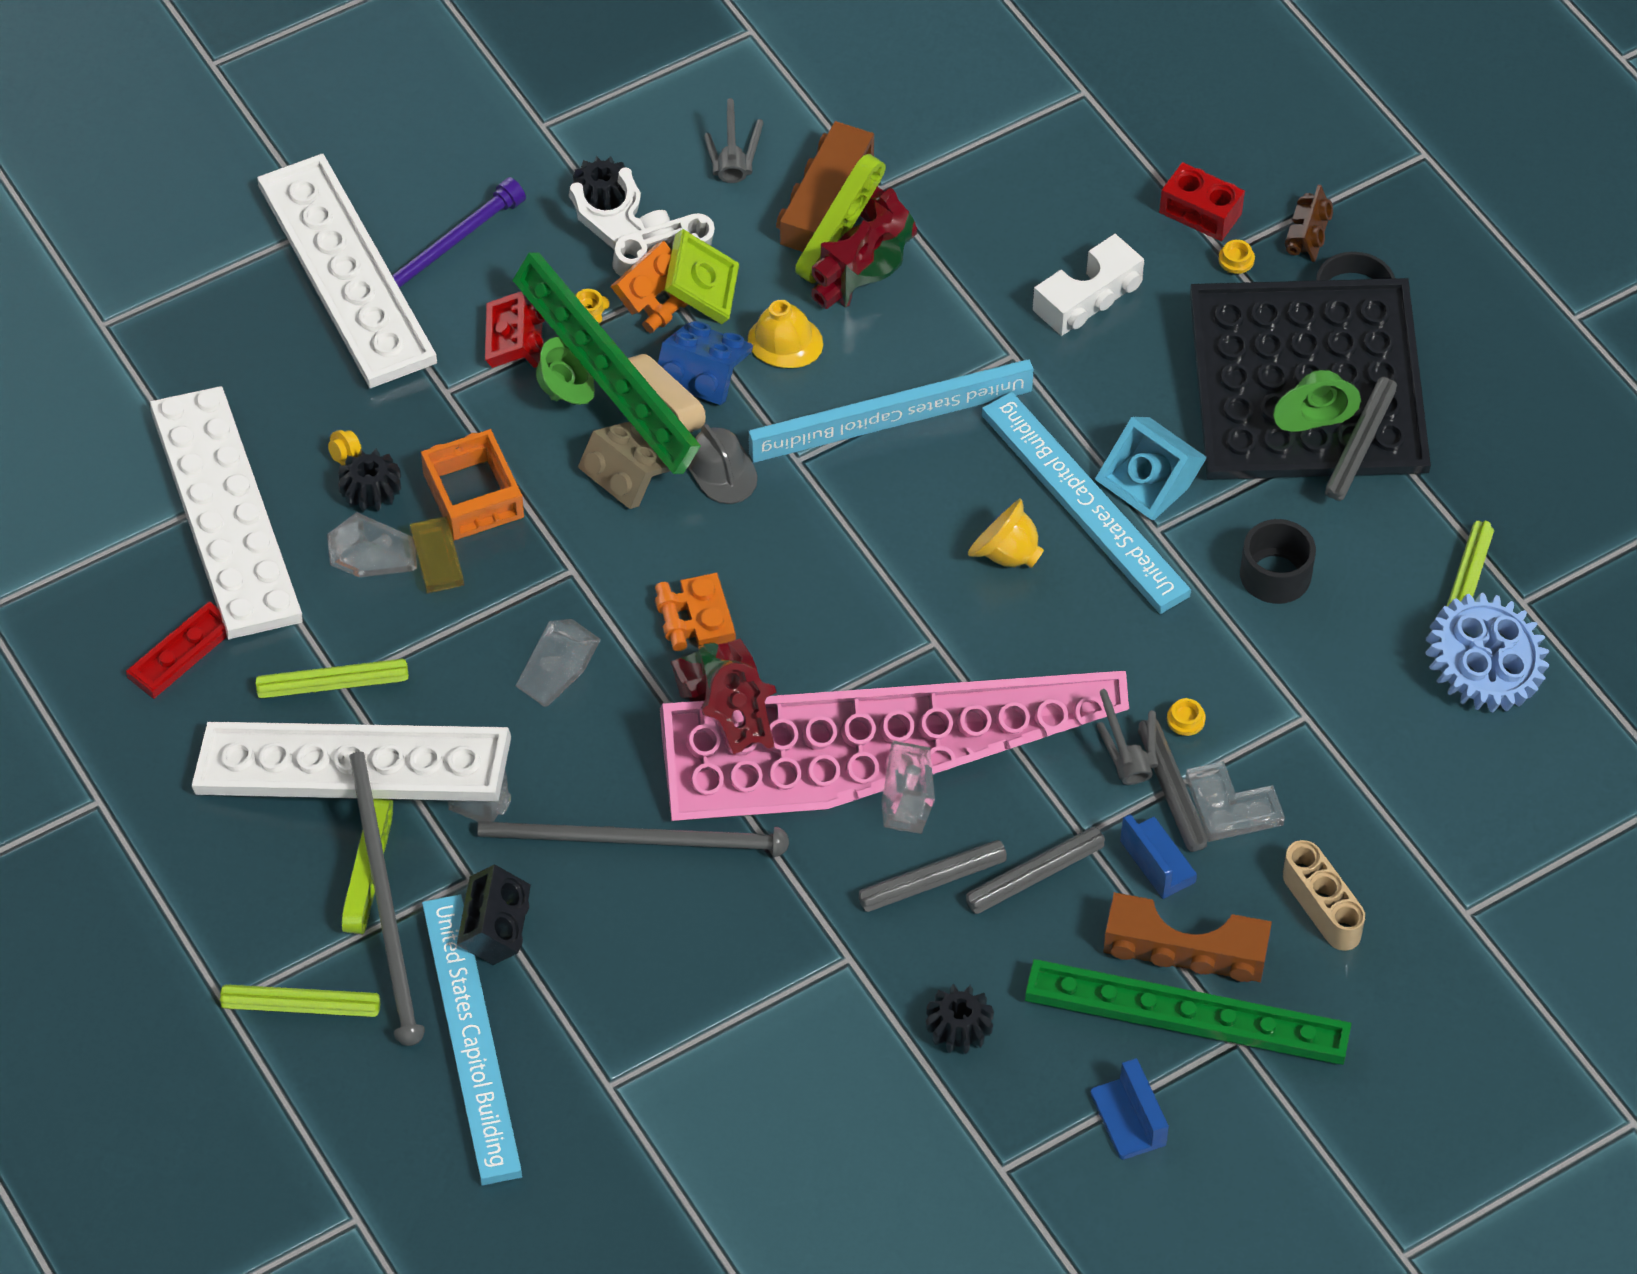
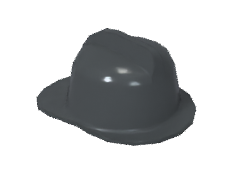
(723, 466)

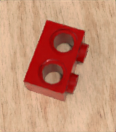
(1202, 201)

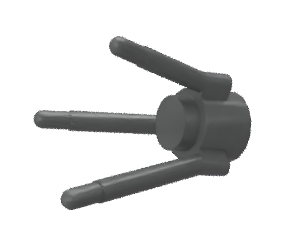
(732, 163)
(1131, 761)

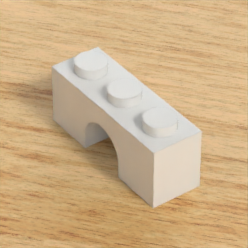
(1070, 302)

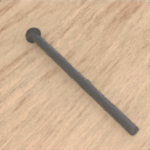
(778, 841)
(409, 1032)

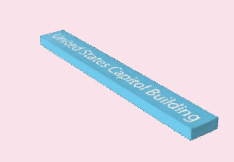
(889, 411)
(1086, 503)
(472, 1044)

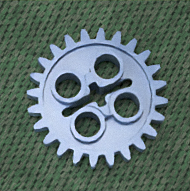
(1487, 652)

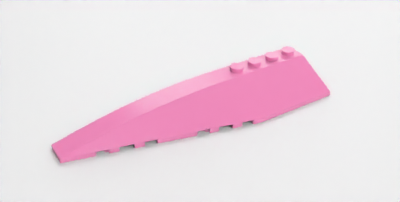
(839, 742)

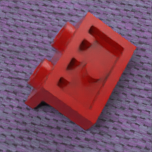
(513, 331)

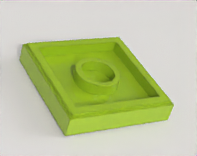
(702, 276)

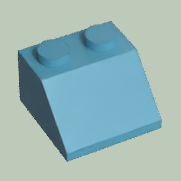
(1149, 467)

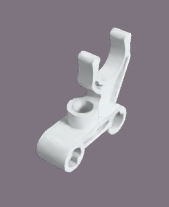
(631, 234)

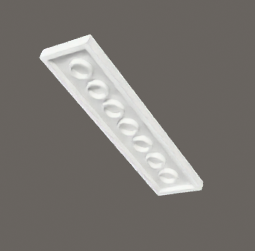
(347, 271)
(225, 513)
(316, 760)

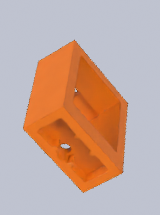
(481, 512)

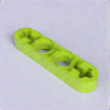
(843, 211)
(361, 889)

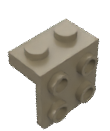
(621, 462)

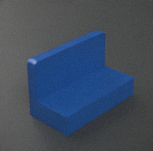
(1157, 855)
(1131, 1112)

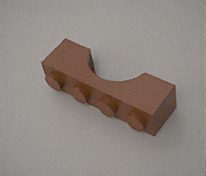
(1140, 933)

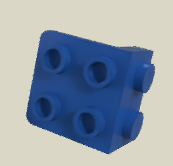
(703, 359)

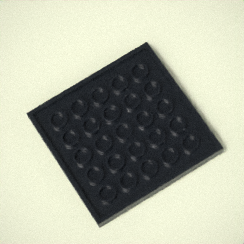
(1267, 336)

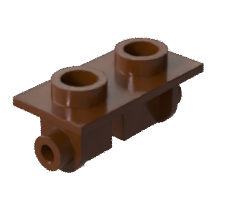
(1311, 221)

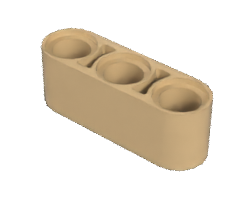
(676, 397)
(1324, 911)

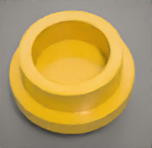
(1236, 257)
(343, 444)
(1186, 717)

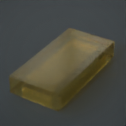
(436, 554)

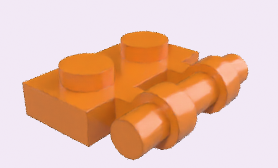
(643, 283)
(706, 609)

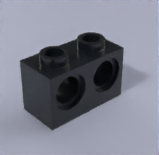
(494, 914)

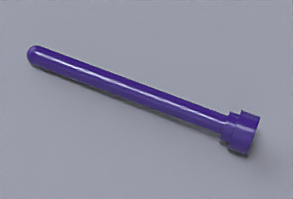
(507, 195)

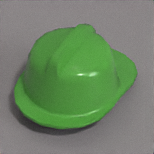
(563, 375)
(1317, 401)

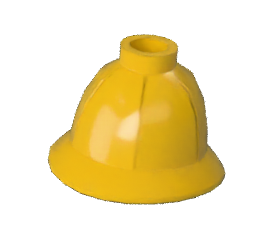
(785, 337)
(1009, 539)

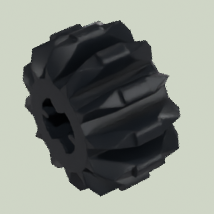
(601, 183)
(369, 480)
(973, 1020)

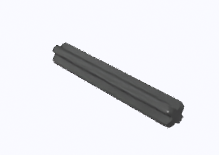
(1361, 439)
(1176, 791)
(1035, 870)
(932, 875)

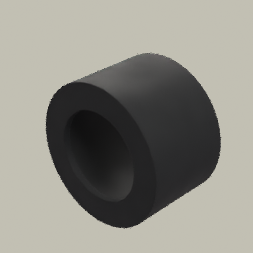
(1284, 540)

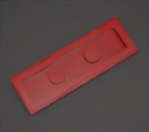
(178, 651)

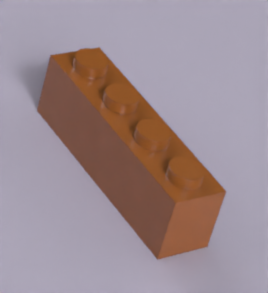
(822, 182)

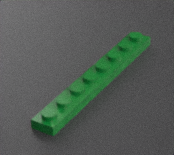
(606, 363)
(1188, 1011)

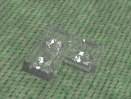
(1227, 812)

